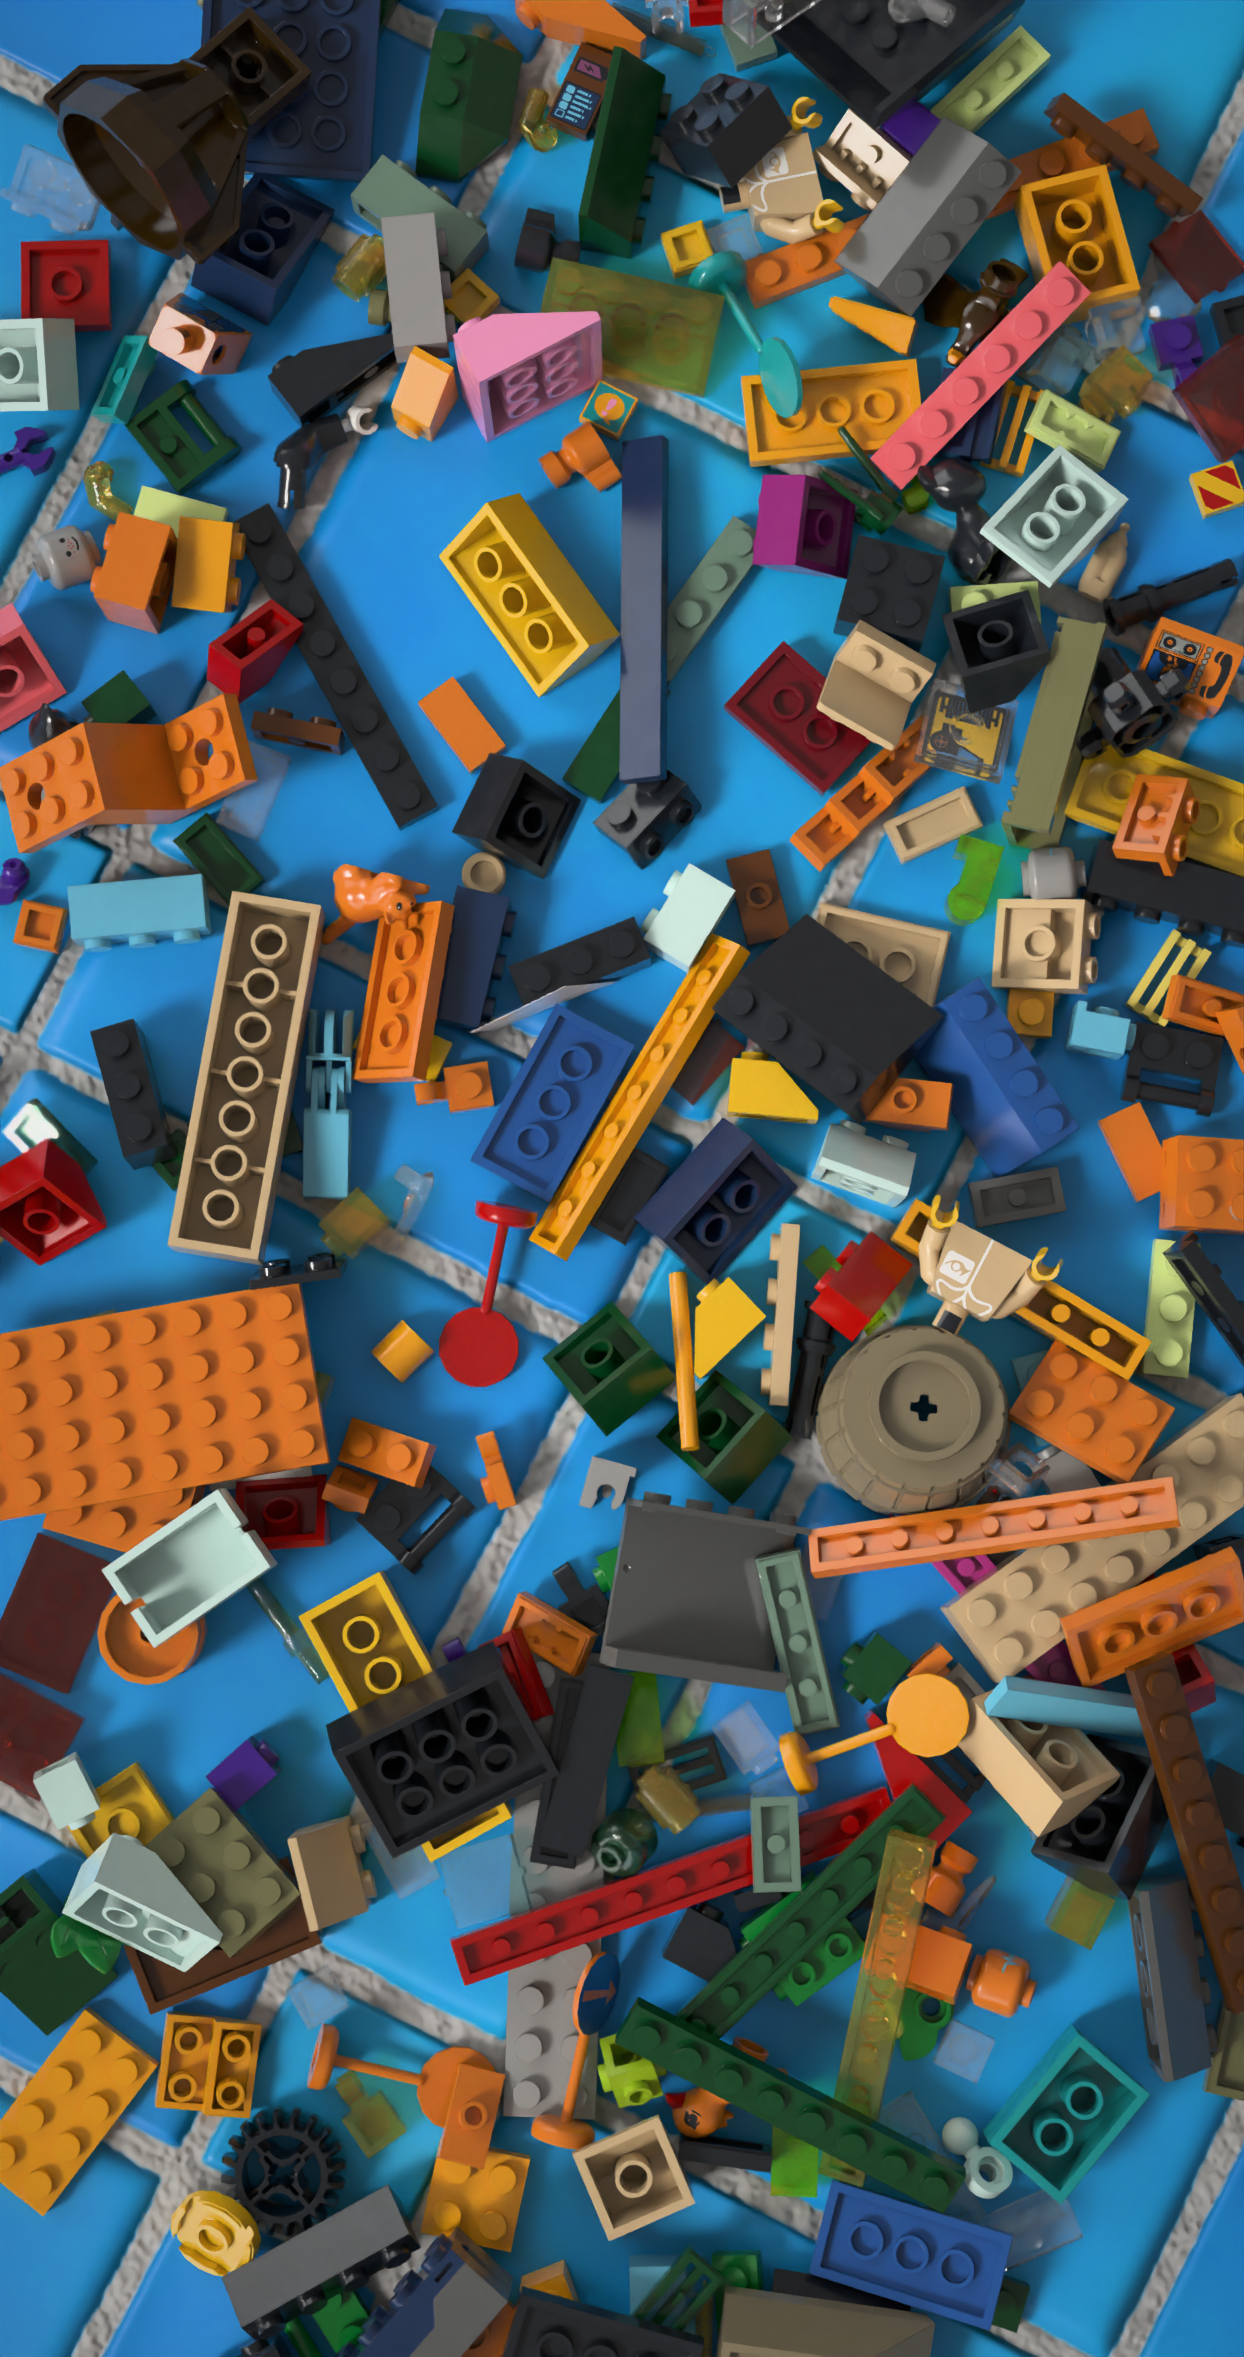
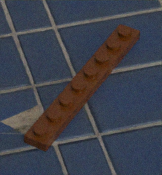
(1193, 1817)

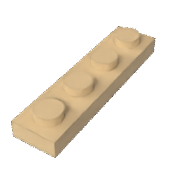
(781, 1295)

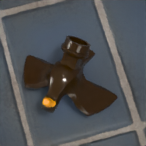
(973, 312)

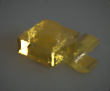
(371, 2119)

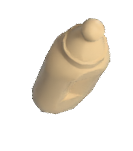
(1105, 566)

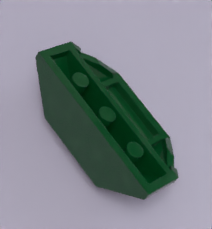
(466, 96)

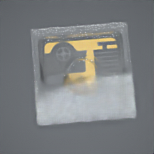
(964, 741)

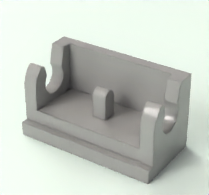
(611, 1476)

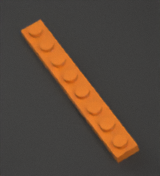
(994, 1527)

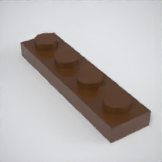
(1108, 146)

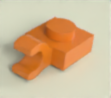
(464, 1088)

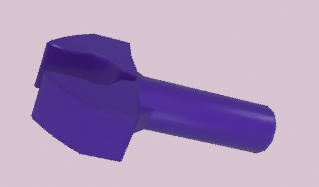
(20, 453)

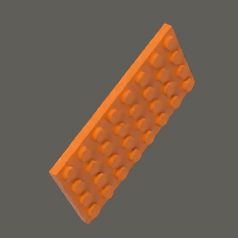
(157, 1401)

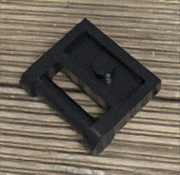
(1177, 1055)
(402, 1505)

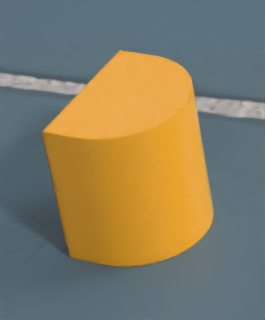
(402, 1351)

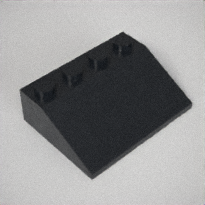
(829, 1016)
(441, 1750)

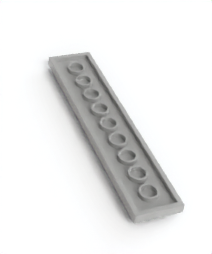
(542, 1993)

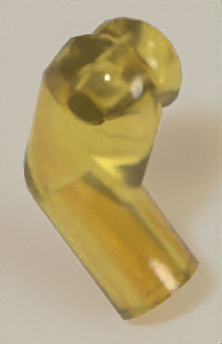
(532, 123)
(99, 492)

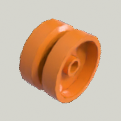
(133, 1656)

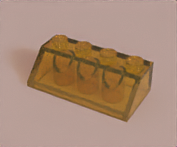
(648, 327)

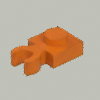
(497, 1484)

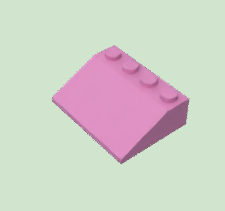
(525, 365)

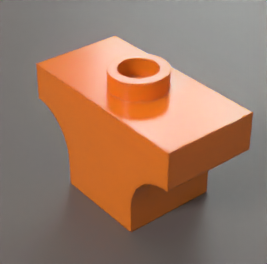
(914, 1106)

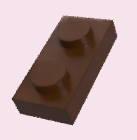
(280, 727)

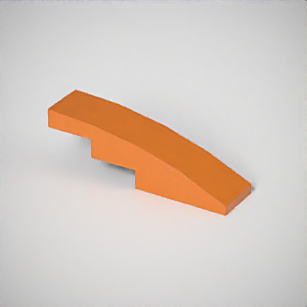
(861, 801)

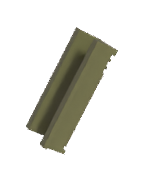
(1049, 752)

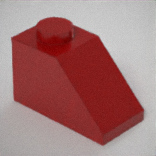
(252, 650)

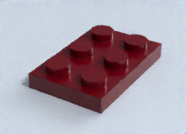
(783, 715)

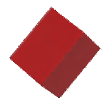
(286, 1511)

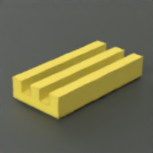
(1187, 947)

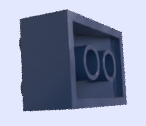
(268, 253)

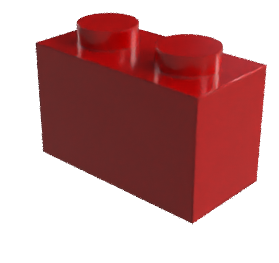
(860, 1286)

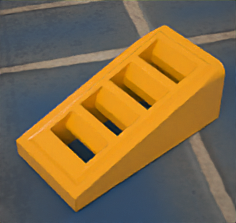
(887, 327)

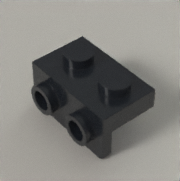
(648, 817)

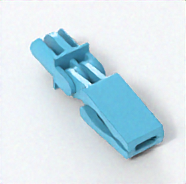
(328, 1131)

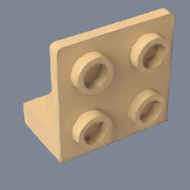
(874, 684)

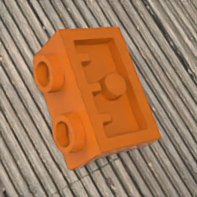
(1157, 821)

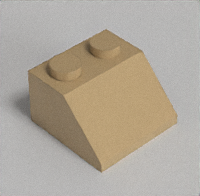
(331, 1872)
(634, 2177)

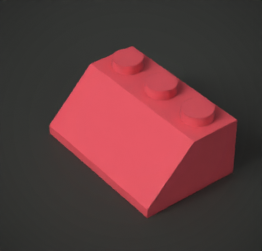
(24, 671)

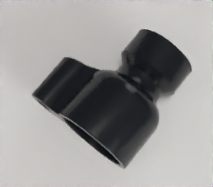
(539, 245)

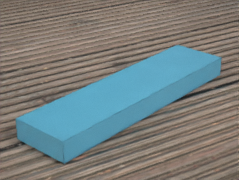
(1064, 1706)

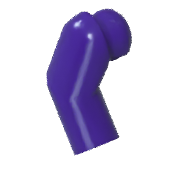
(13, 880)

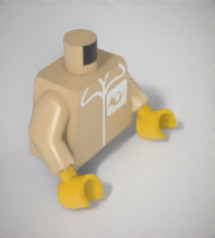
(785, 187)
(975, 1272)

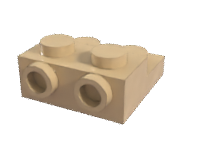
(1045, 945)

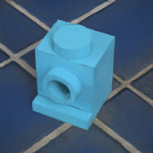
(1099, 1032)

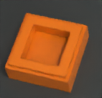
(41, 926)

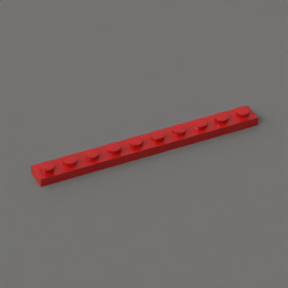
(651, 1892)

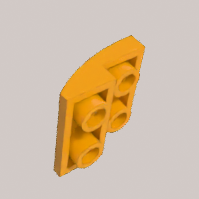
(208, 2064)

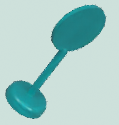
(779, 371)

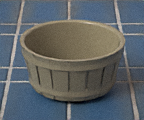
(883, 1447)

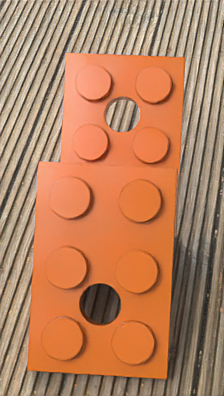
(127, 773)

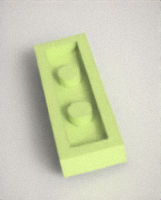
(993, 81)
(1167, 1318)

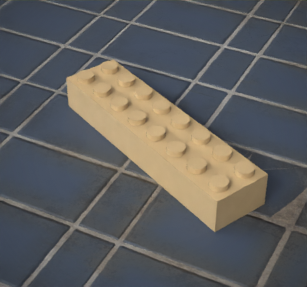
(247, 1078)
(1017, 1606)

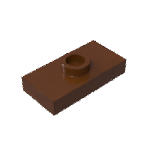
(757, 897)

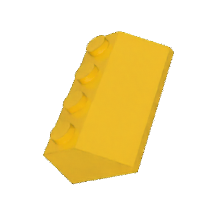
(528, 593)

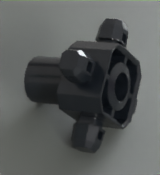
(1129, 707)

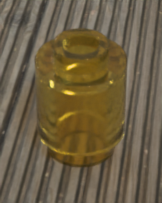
(361, 267)
(667, 1798)

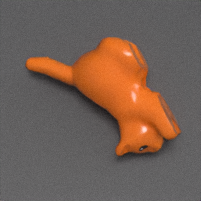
(369, 896)

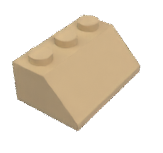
(1036, 1767)

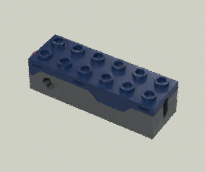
(439, 2306)

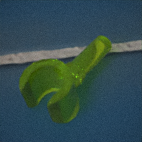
(915, 497)

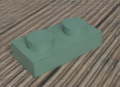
(775, 1844)

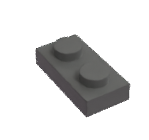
(1016, 1197)

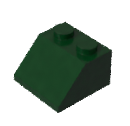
(609, 1368)
(734, 1438)

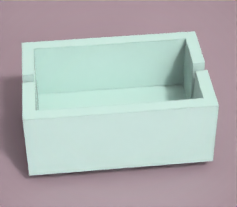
(189, 1567)

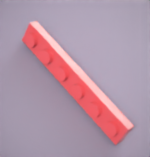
(980, 375)

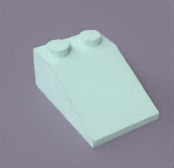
(38, 365)
(1055, 517)
(864, 1164)
(141, 1903)

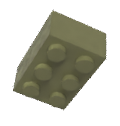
(227, 1870)

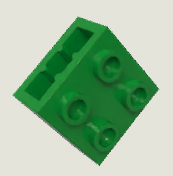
(822, 1964)

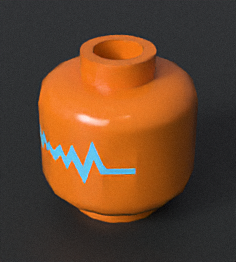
(1001, 1982)

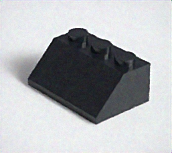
(1117, 1832)

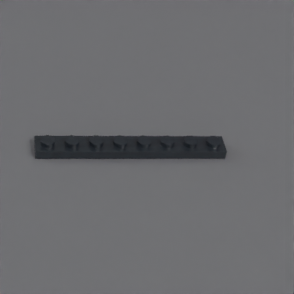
(337, 669)

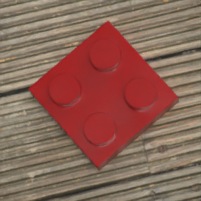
(68, 282)

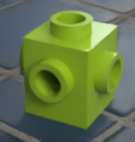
(628, 2074)

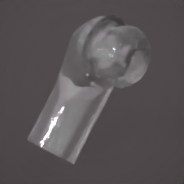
(912, 10)

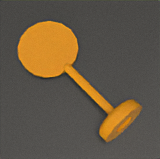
(923, 1715)

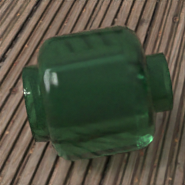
(624, 1842)

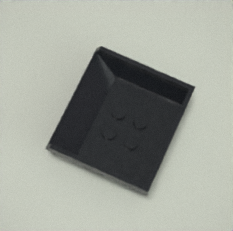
(884, 63)

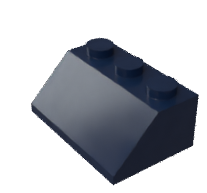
(716, 1201)

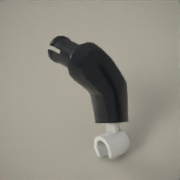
(307, 445)

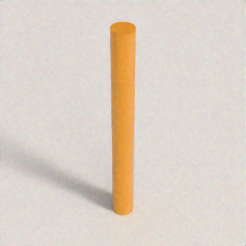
(684, 1361)

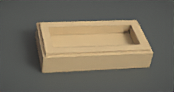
(932, 825)

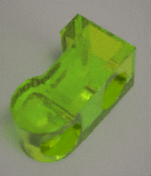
(971, 893)

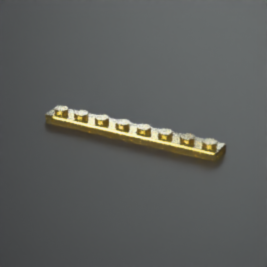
(882, 1983)

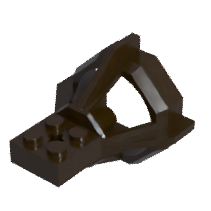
(184, 129)

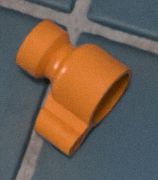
(581, 453)
(946, 1879)

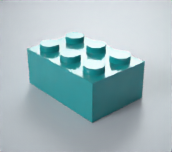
(1065, 2114)

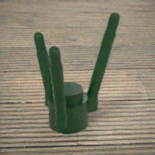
(876, 510)

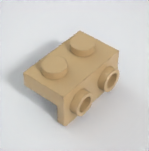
(861, 159)

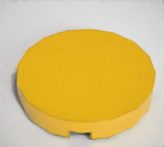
(215, 2232)

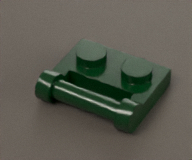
(172, 447)

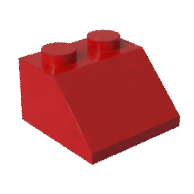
(46, 1203)

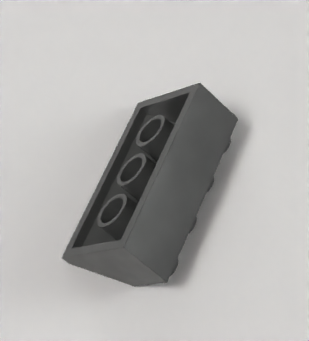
(927, 216)
(1170, 1977)

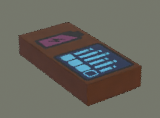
(581, 93)

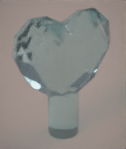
(1168, 298)

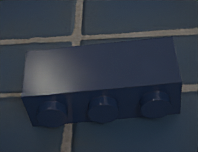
(474, 958)

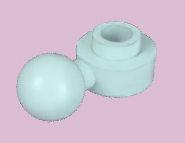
(961, 2138)

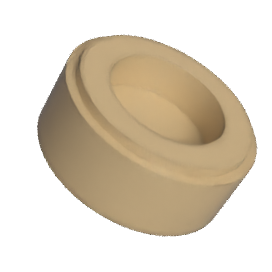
(484, 873)

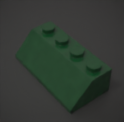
(622, 156)

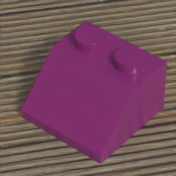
(803, 527)

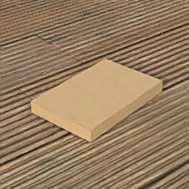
(901, 949)

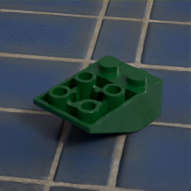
(30, 1973)

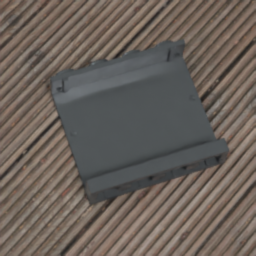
(692, 1593)

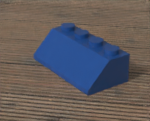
(997, 1084)

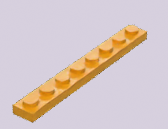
(639, 1096)

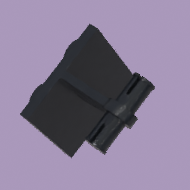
(281, 1273)

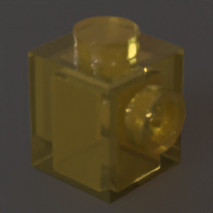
(1115, 387)

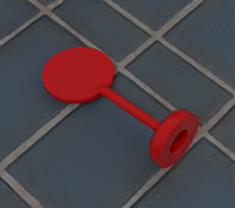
(480, 1343)

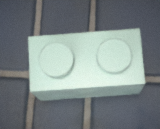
(687, 917)

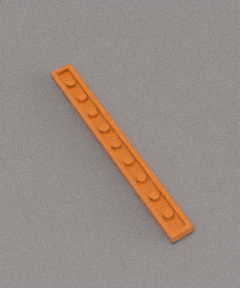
(811, 261)

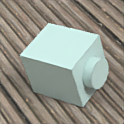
(67, 1792)

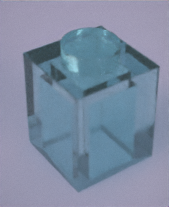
(1057, 361)

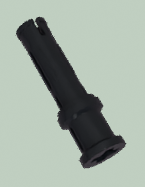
(1151, 601)
(815, 1348)

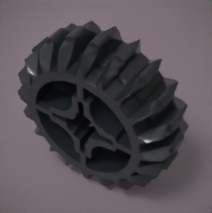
(314, 2143)

